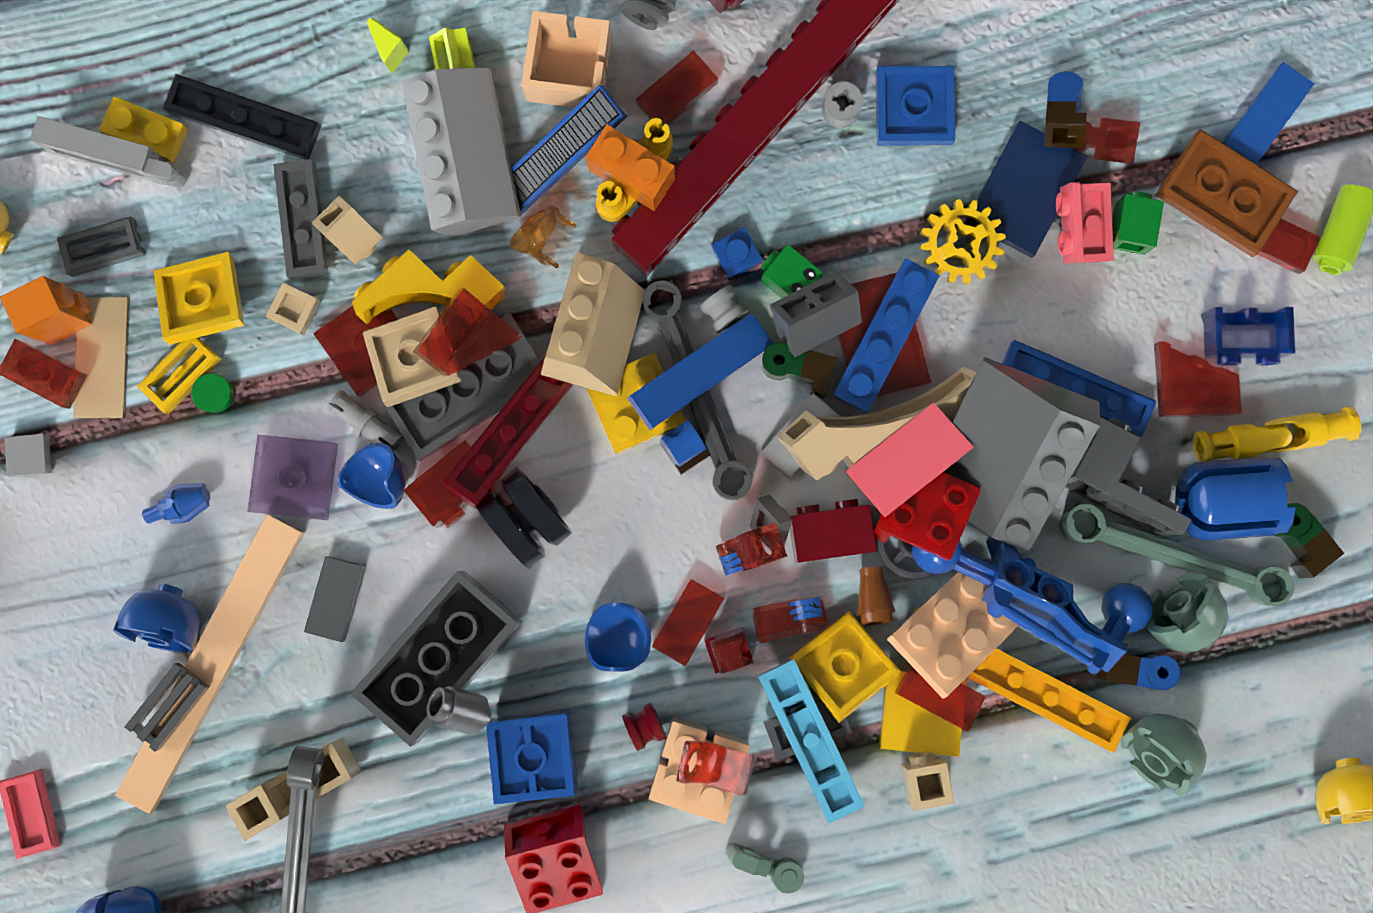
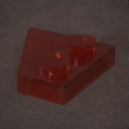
(463, 335)
(1193, 386)

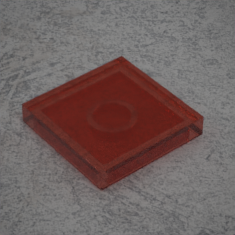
(347, 348)

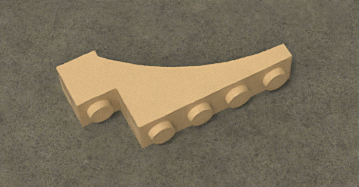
(824, 441)

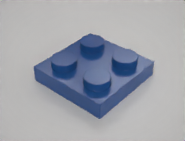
(915, 105)

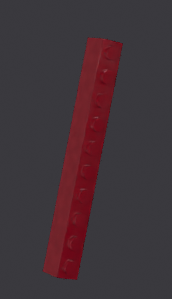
(747, 127)

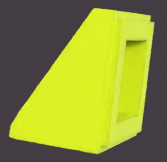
(388, 44)

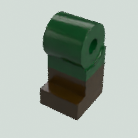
(807, 368)
(1309, 543)

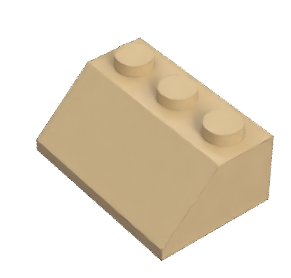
(594, 326)

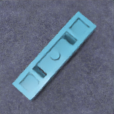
(811, 741)

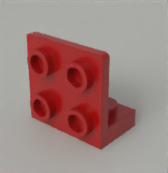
(932, 516)
(551, 860)

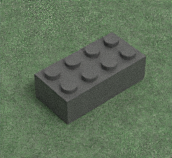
(439, 649)

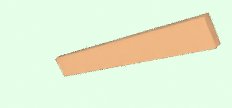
(214, 658)

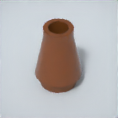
(874, 598)

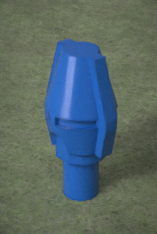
(179, 504)

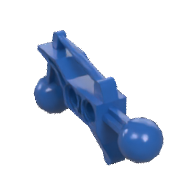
(1047, 603)

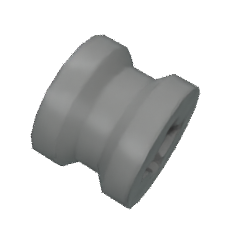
(839, 113)
(724, 308)

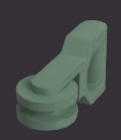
(784, 872)

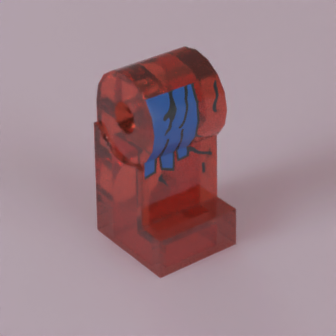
(747, 550)
(789, 618)

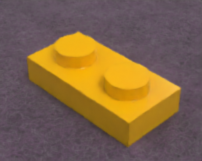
(144, 127)

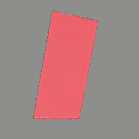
(909, 459)

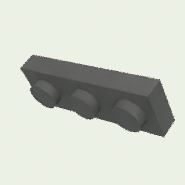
(298, 208)

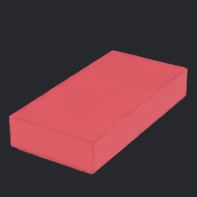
(29, 813)

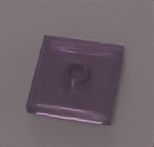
(292, 477)

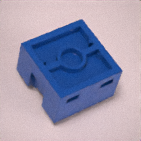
(532, 757)

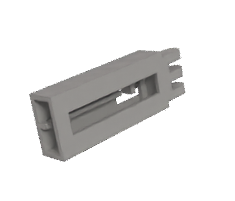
(105, 152)

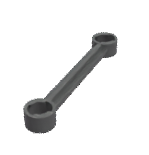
(703, 406)
(303, 778)

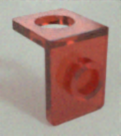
(716, 766)

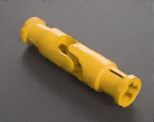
(1251, 441)

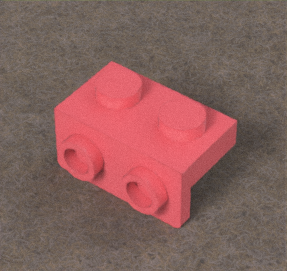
(1085, 223)

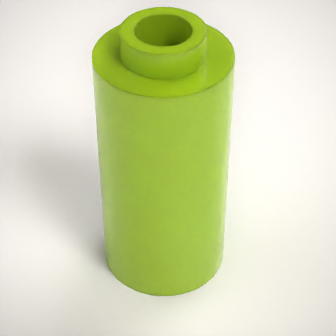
(1345, 229)

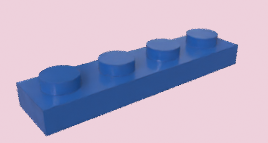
(885, 336)

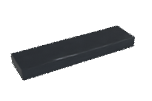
(241, 117)

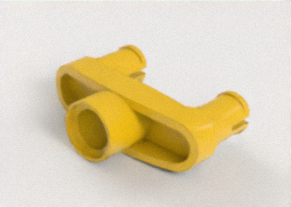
(611, 201)

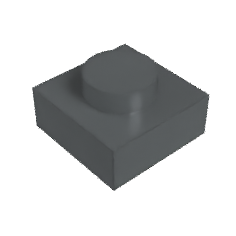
(768, 512)

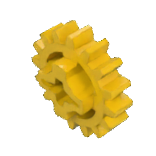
(953, 225)

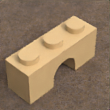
(271, 800)

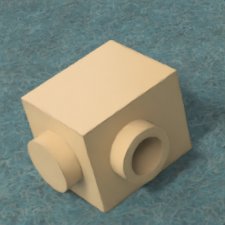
(347, 230)
(926, 781)

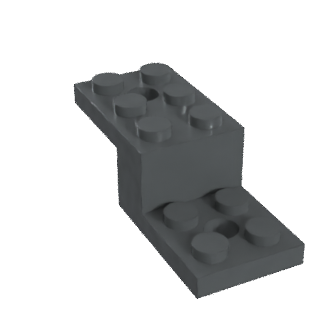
(1099, 478)

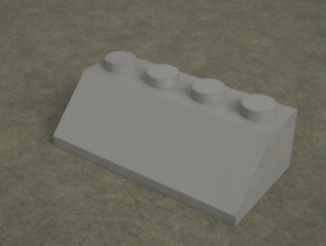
(461, 150)

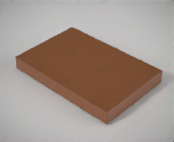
(1226, 193)

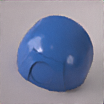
(374, 476)
(617, 638)

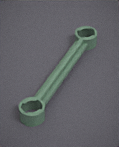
(1179, 556)

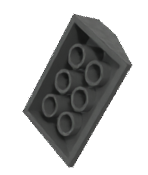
(1024, 448)

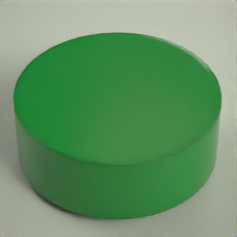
(212, 393)

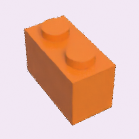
(630, 167)
(47, 310)

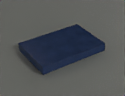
(1026, 187)

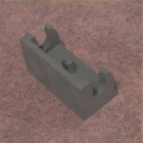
(817, 313)

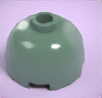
(1189, 614)
(1166, 752)

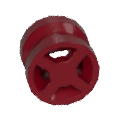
(644, 726)

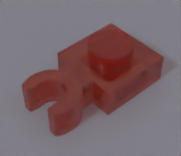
(1113, 140)

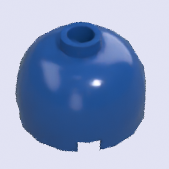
(160, 619)

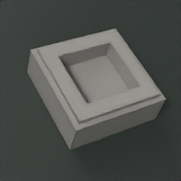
(27, 455)

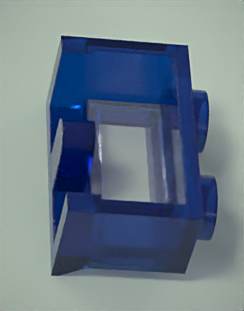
(1248, 335)

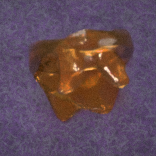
(536, 232)

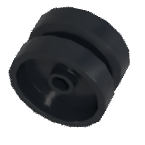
(518, 521)

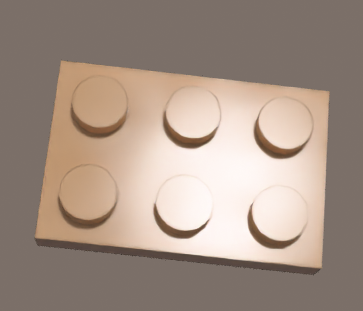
(951, 634)

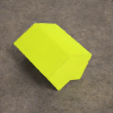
(452, 49)

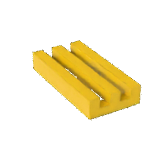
(185, 387)

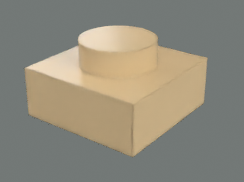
(293, 308)

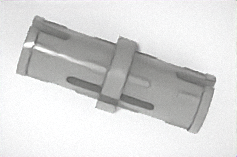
(364, 421)

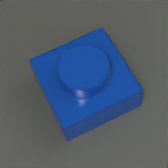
(736, 253)

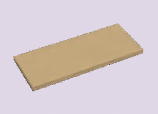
(103, 357)

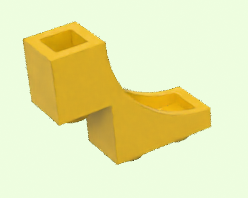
(410, 281)

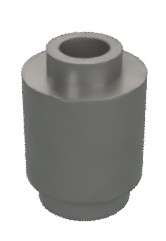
(459, 710)

